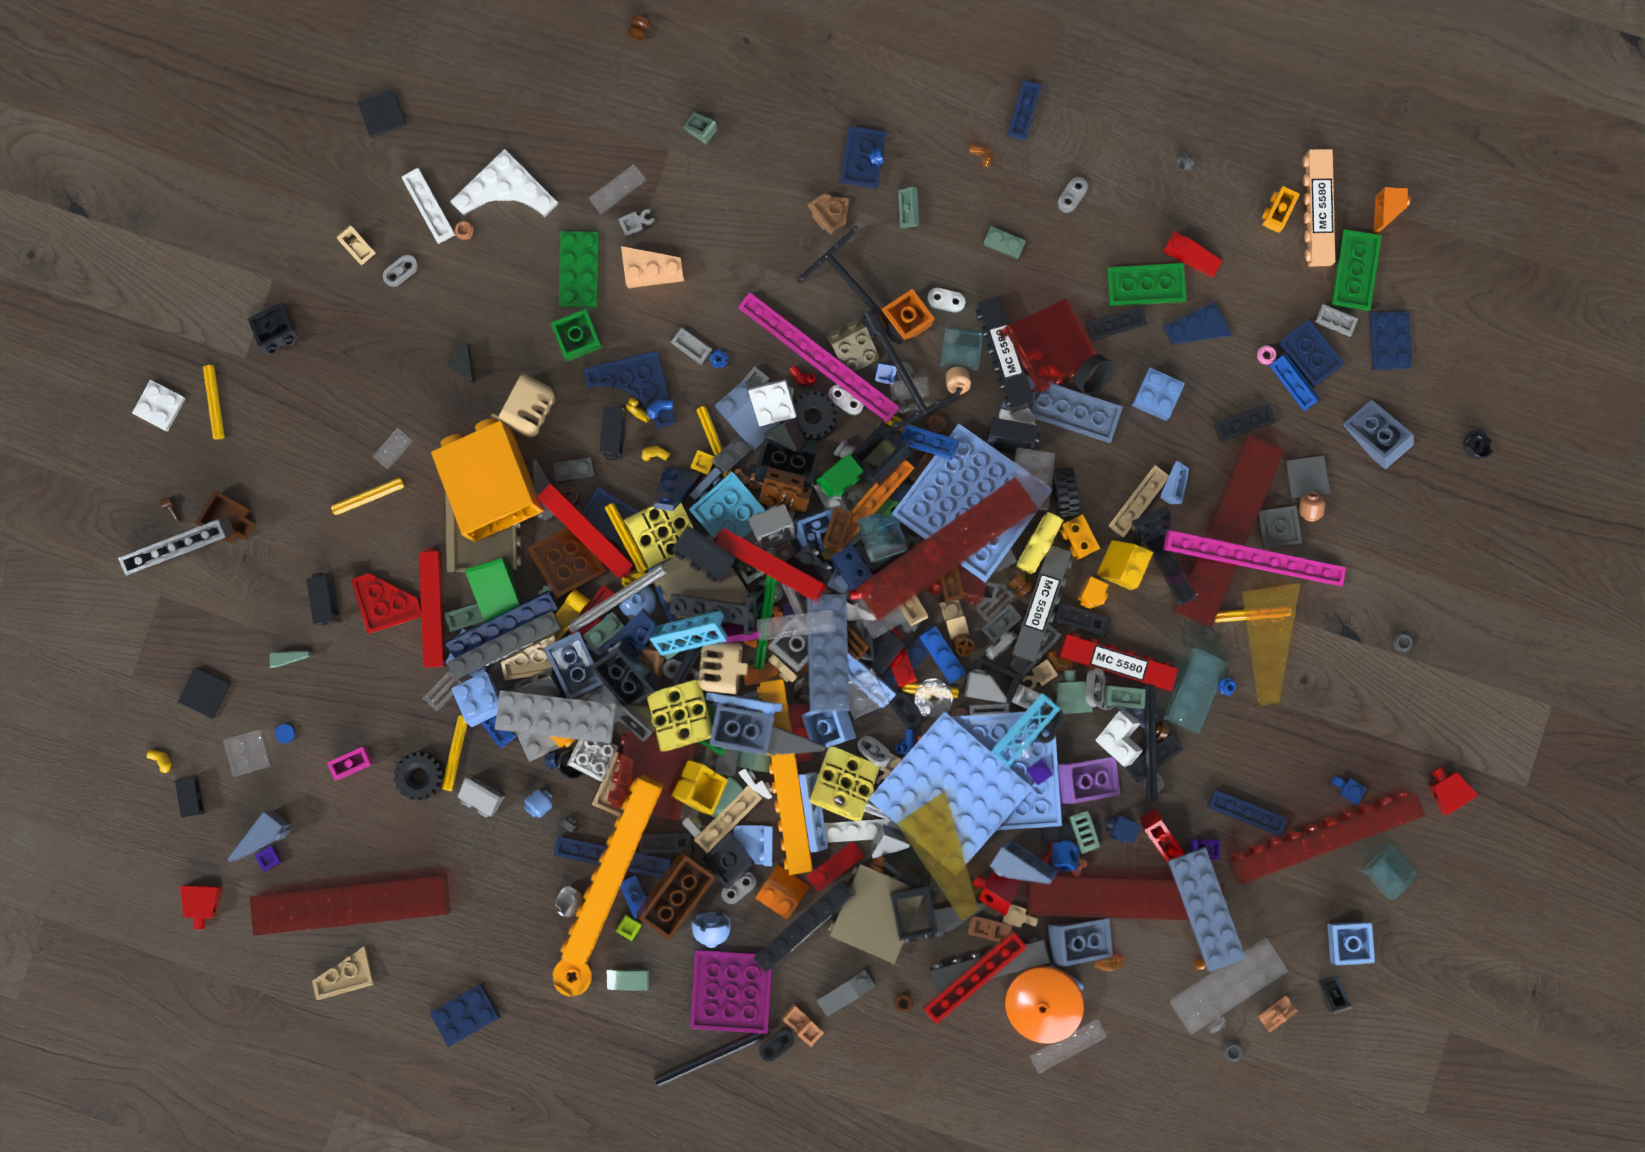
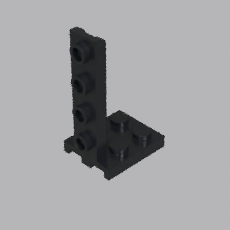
(1150, 531)
(733, 612)

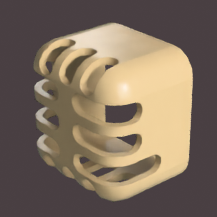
(524, 402)
(728, 667)

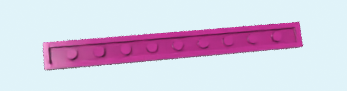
(818, 357)
(1254, 558)

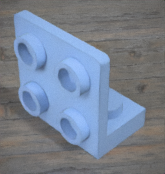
(757, 842)

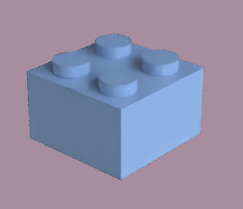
(1158, 394)

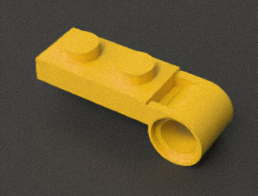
(570, 610)

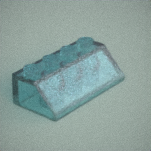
(1195, 690)

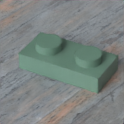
(908, 207)
(1004, 242)
(464, 617)
(603, 631)
(1125, 697)

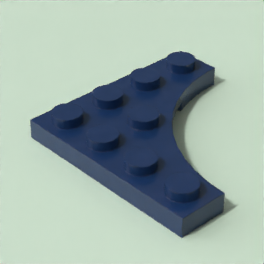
(638, 376)

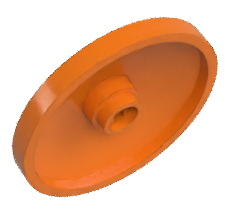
(1047, 988)

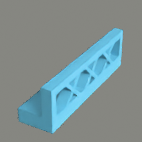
(685, 629)
(1020, 726)

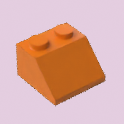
(1389, 205)
(909, 315)
(782, 892)

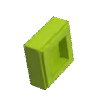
(629, 927)

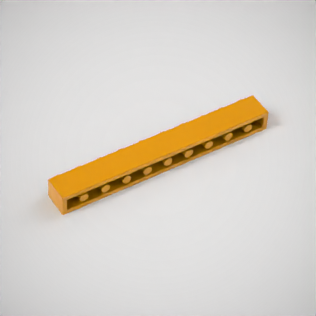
(787, 788)

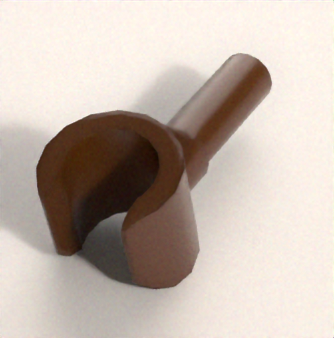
(169, 503)

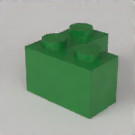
(840, 476)

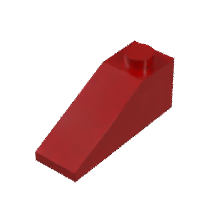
(1191, 254)
(1161, 835)
(835, 866)

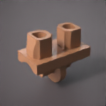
(1277, 1013)

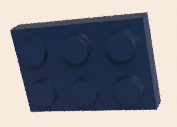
(857, 166)
(1390, 341)
(1311, 353)
(597, 514)
(464, 1015)

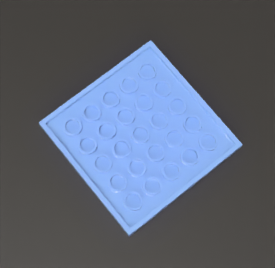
(953, 487)
(975, 782)
(1042, 803)

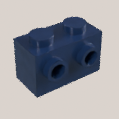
(851, 566)
(1122, 829)

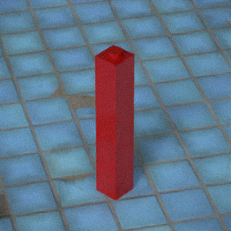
(585, 531)
(769, 565)
(432, 608)

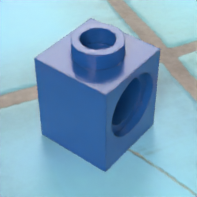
(1065, 856)

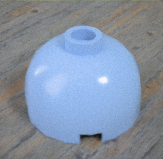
(642, 599)
(710, 928)

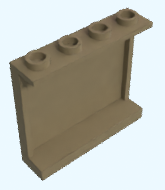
(466, 554)
(687, 581)
(869, 918)

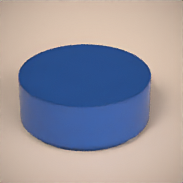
(285, 733)

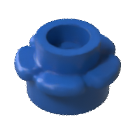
(876, 156)
(722, 363)
(1223, 686)

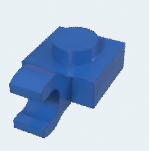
(1349, 790)

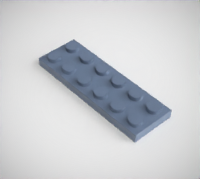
(1074, 411)
(829, 658)
(1206, 909)

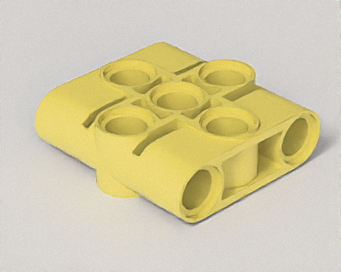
(638, 528)
(1039, 543)
(670, 733)
(852, 800)

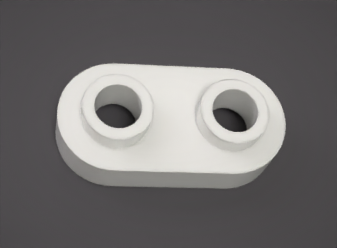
(945, 302)
(844, 400)

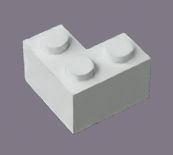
(1116, 738)

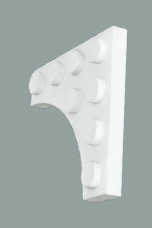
(504, 181)

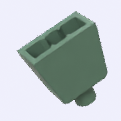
(1071, 695)

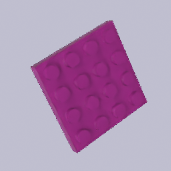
(730, 992)

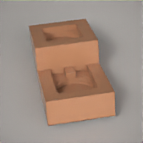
(988, 928)
(802, 1025)

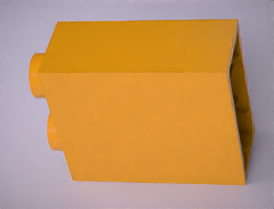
(486, 480)

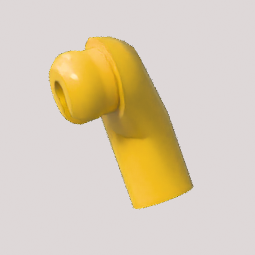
(652, 451)

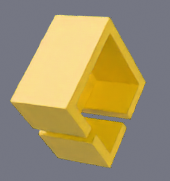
(700, 787)

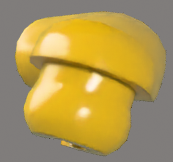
(636, 411)
(634, 575)
(162, 759)

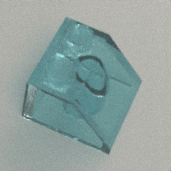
(961, 349)
(882, 536)
(1390, 872)

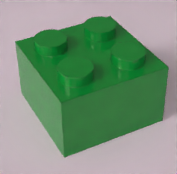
(576, 335)

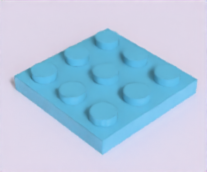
(727, 507)

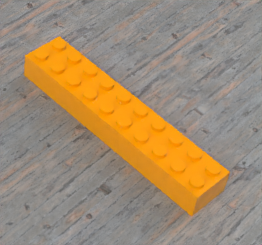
(610, 875)

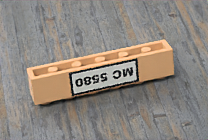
(1320, 208)

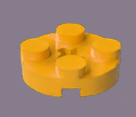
(573, 987)

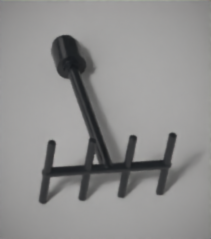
(877, 327)
(891, 332)

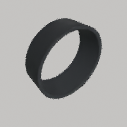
(1100, 377)

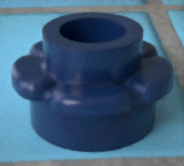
(551, 760)

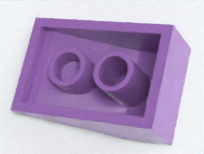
(1088, 780)

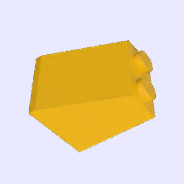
(1124, 564)

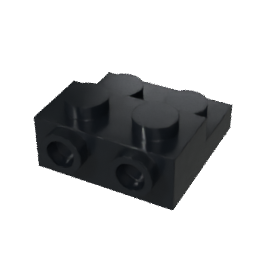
(273, 329)
(812, 563)

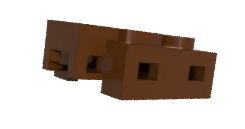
(783, 491)
(222, 506)

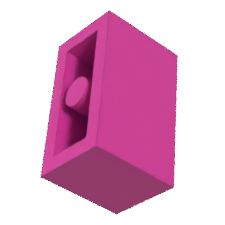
(351, 763)

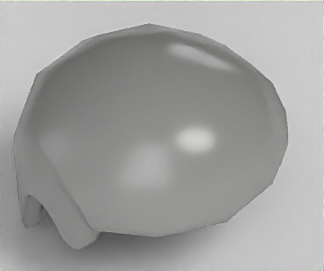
(568, 901)

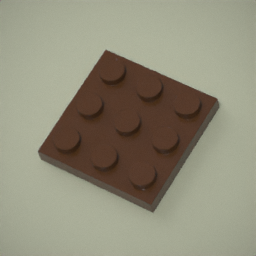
(565, 562)

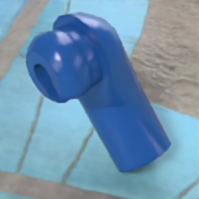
(657, 405)
(906, 745)

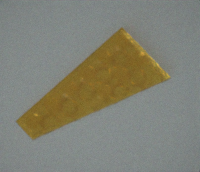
(1269, 627)
(936, 842)

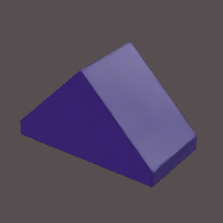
(1211, 846)

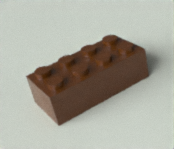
(675, 895)

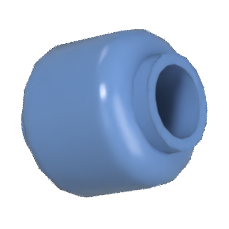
(538, 803)

